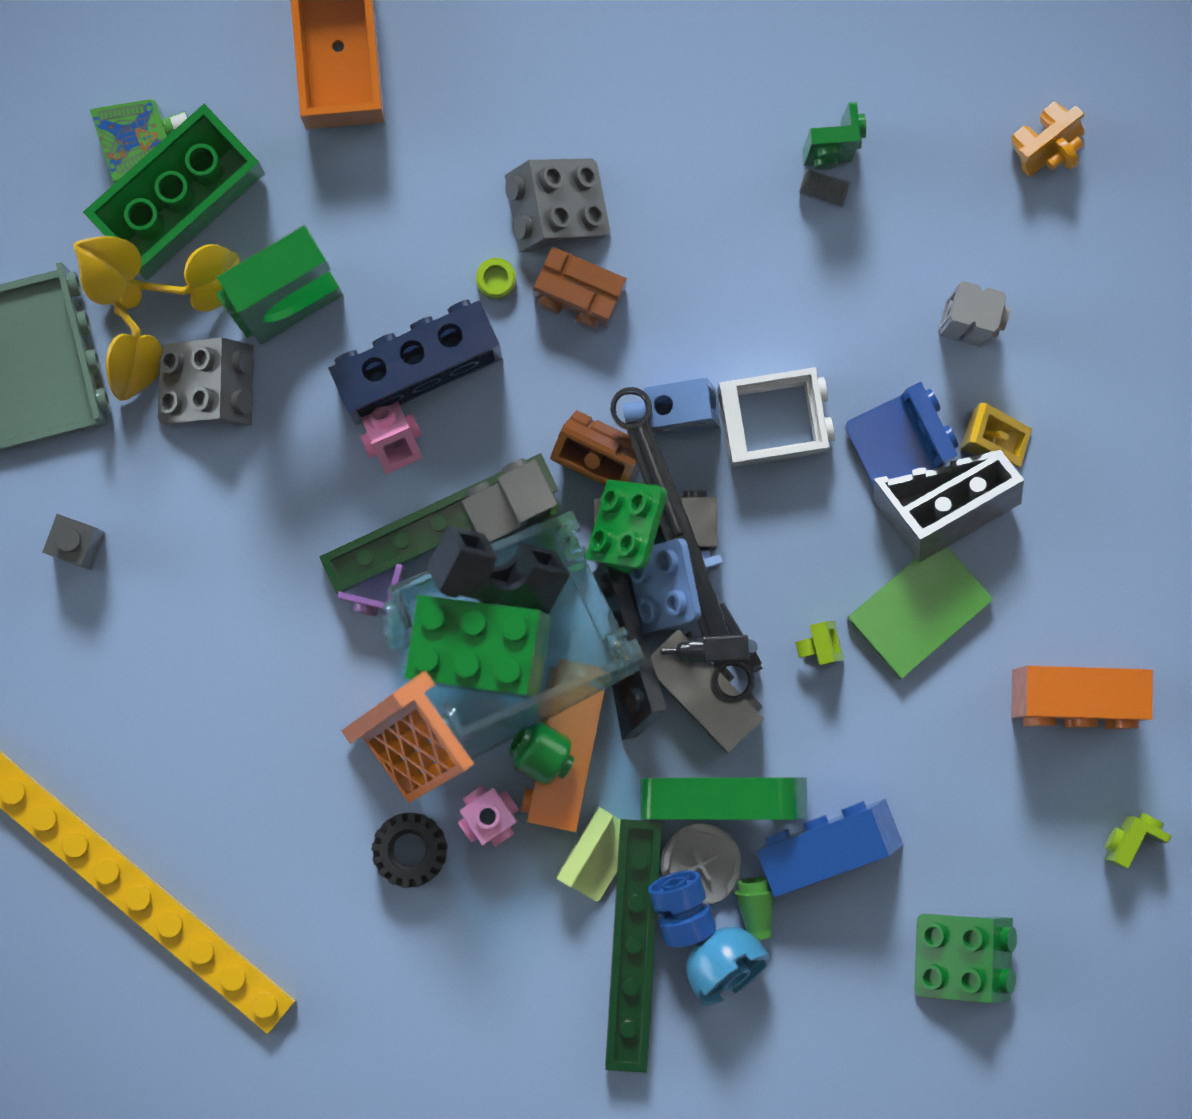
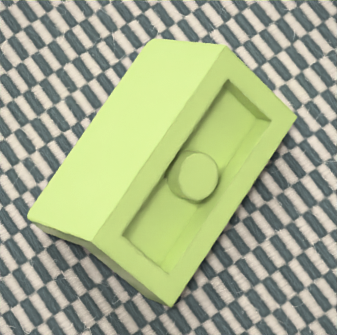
(594, 856)

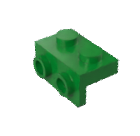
(837, 144)

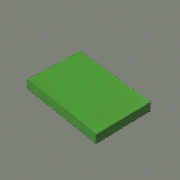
(919, 610)

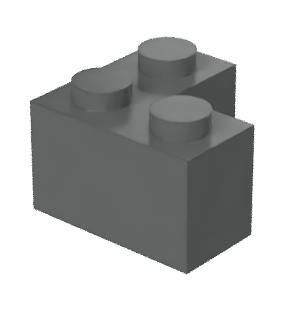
(513, 503)

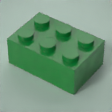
(478, 646)

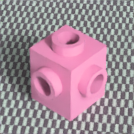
(391, 437)
(500, 803)

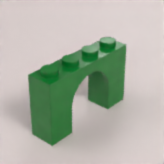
(278, 286)

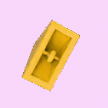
(994, 431)

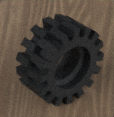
(384, 850)

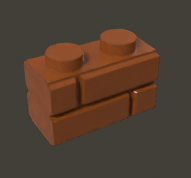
(578, 289)
(595, 450)

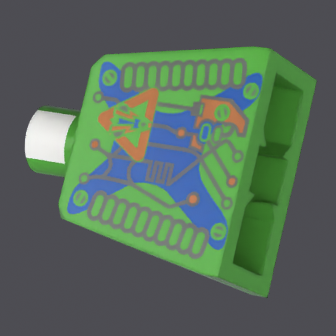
(131, 132)

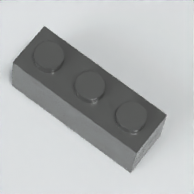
(693, 690)

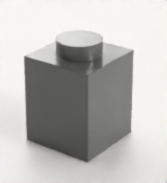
(73, 541)

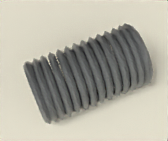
(824, 188)

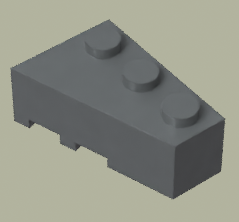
(948, 502)

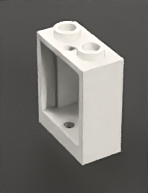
(815, 394)

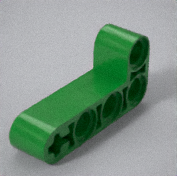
(723, 798)

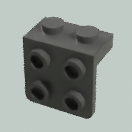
(556, 201)
(206, 382)

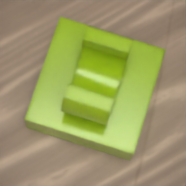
(824, 643)

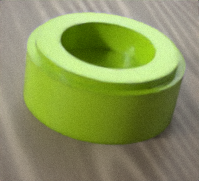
(496, 278)

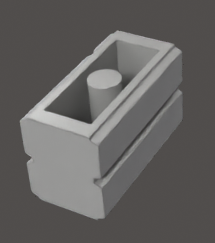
(974, 314)

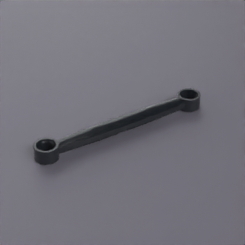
(676, 525)

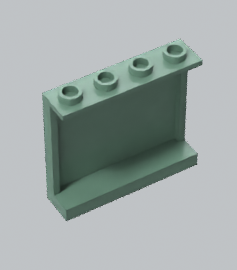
(46, 361)

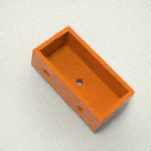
(335, 85)

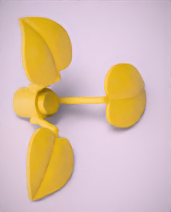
(107, 278)

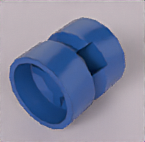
(680, 902)

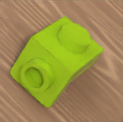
(1125, 841)

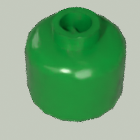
(541, 753)

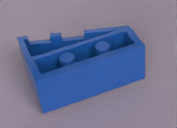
(829, 846)

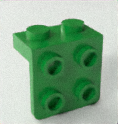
(626, 525)
(965, 958)

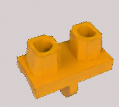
(1055, 144)

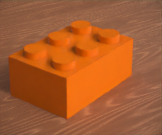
(1082, 696)

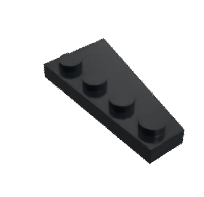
(638, 695)

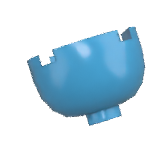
(725, 962)

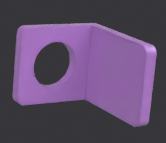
(370, 606)

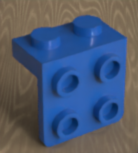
(902, 435)

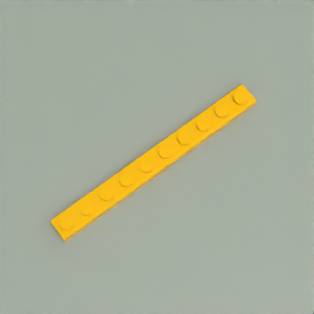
(141, 897)

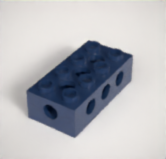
(438, 367)

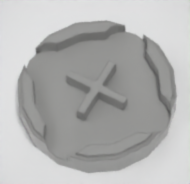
(709, 853)

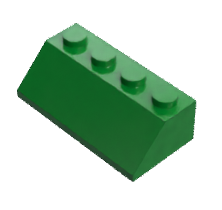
(176, 189)

